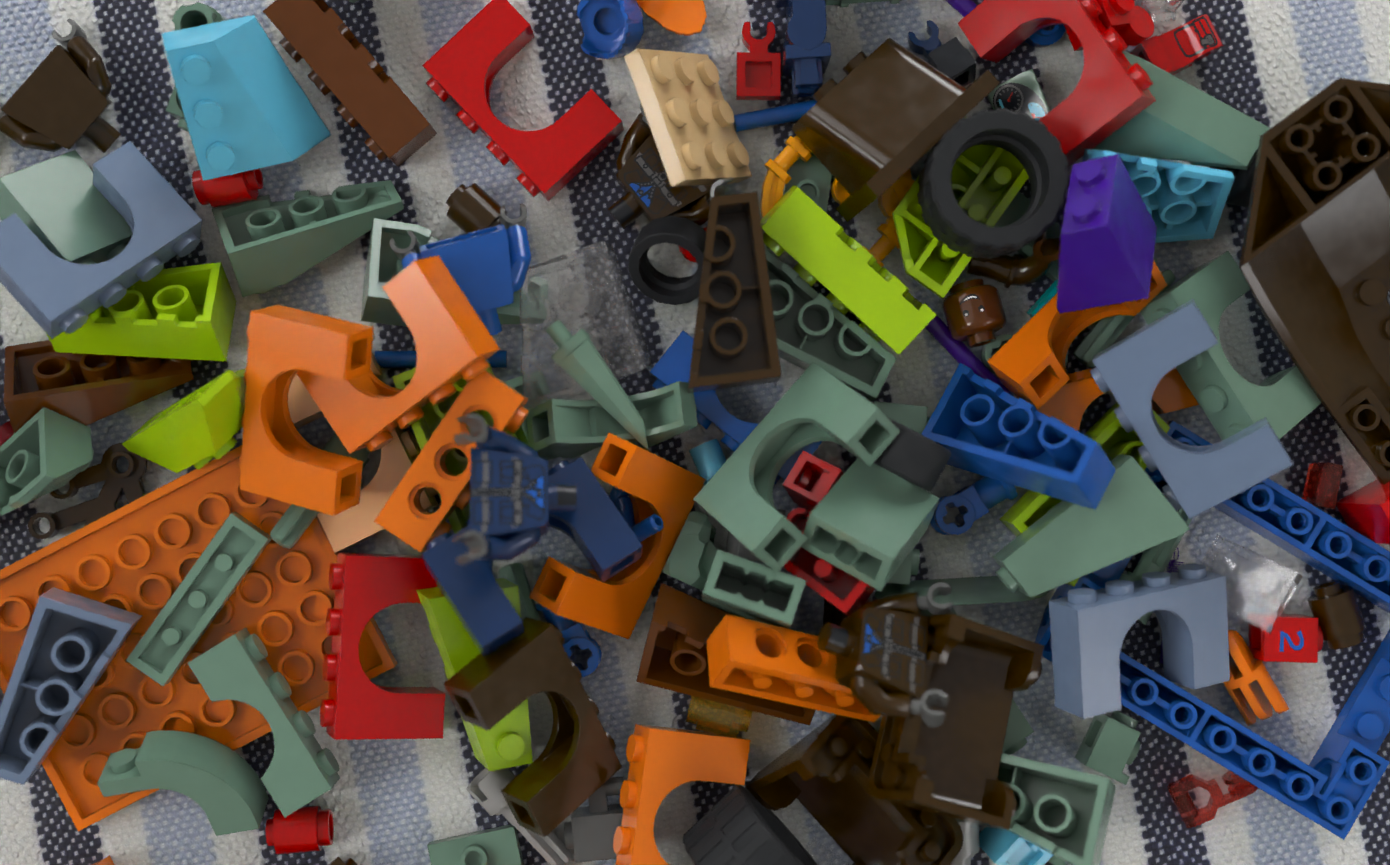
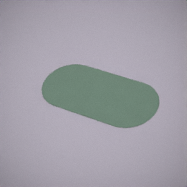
(963, 591)

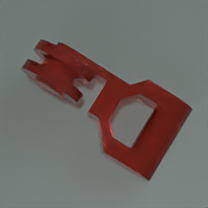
(1190, 815)

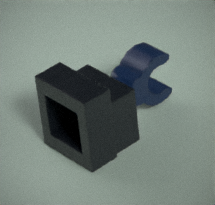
(948, 58)

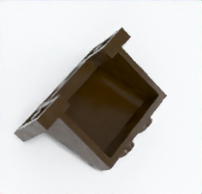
(883, 119)

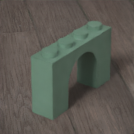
(1221, 392)
(809, 412)

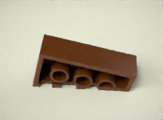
(353, 76)

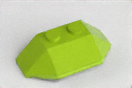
(984, 186)
(194, 426)

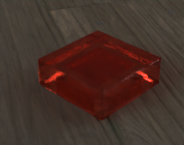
(1322, 484)

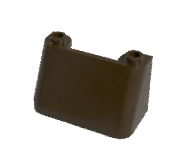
(957, 763)
(831, 780)

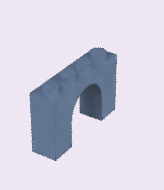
(64, 292)
(1194, 474)
(1093, 623)

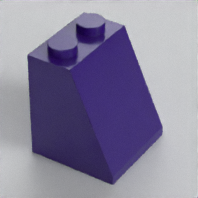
(1104, 238)

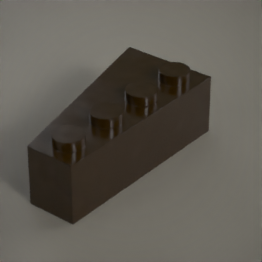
(735, 311)

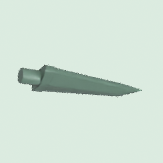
(587, 367)

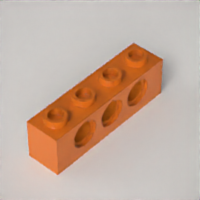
(403, 511)
(778, 667)

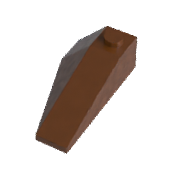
(82, 384)

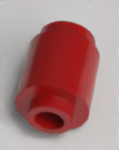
(227, 189)
(300, 831)

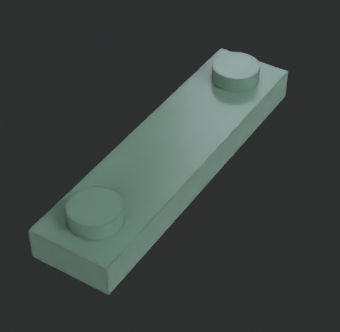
(199, 598)

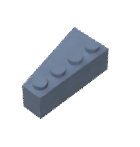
(54, 673)

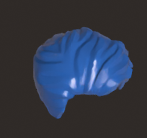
(610, 27)

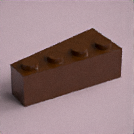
(678, 656)

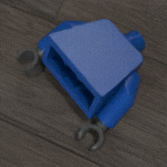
(483, 263)

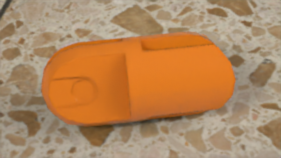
(1251, 683)

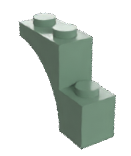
(580, 426)

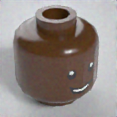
(974, 312)

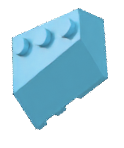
(239, 98)
(1179, 196)

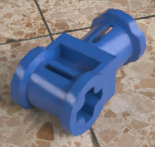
(972, 504)
(573, 634)

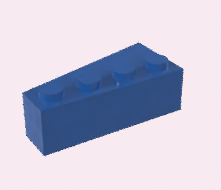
(1016, 443)

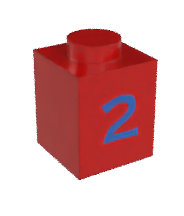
(1291, 640)

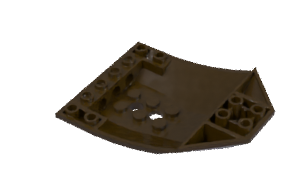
(1323, 254)

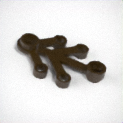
(105, 502)

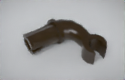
(1018, 270)

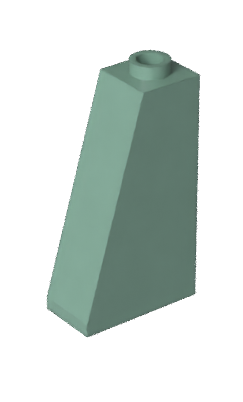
(1081, 540)

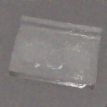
(1254, 584)

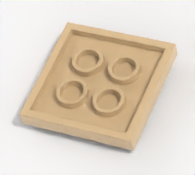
(688, 117)

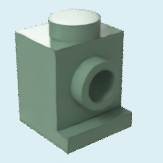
(1110, 745)

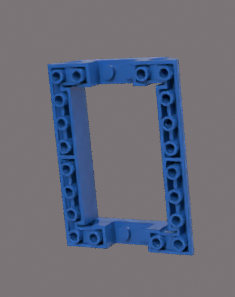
(1346, 764)

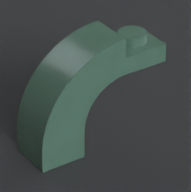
(194, 767)

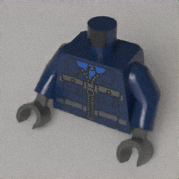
(507, 494)

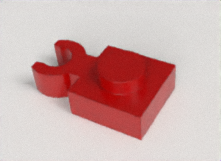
(757, 70)

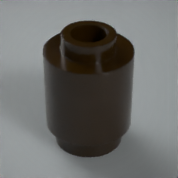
(473, 208)
(1337, 614)

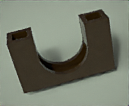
(579, 749)

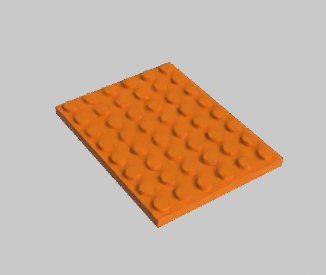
(136, 564)

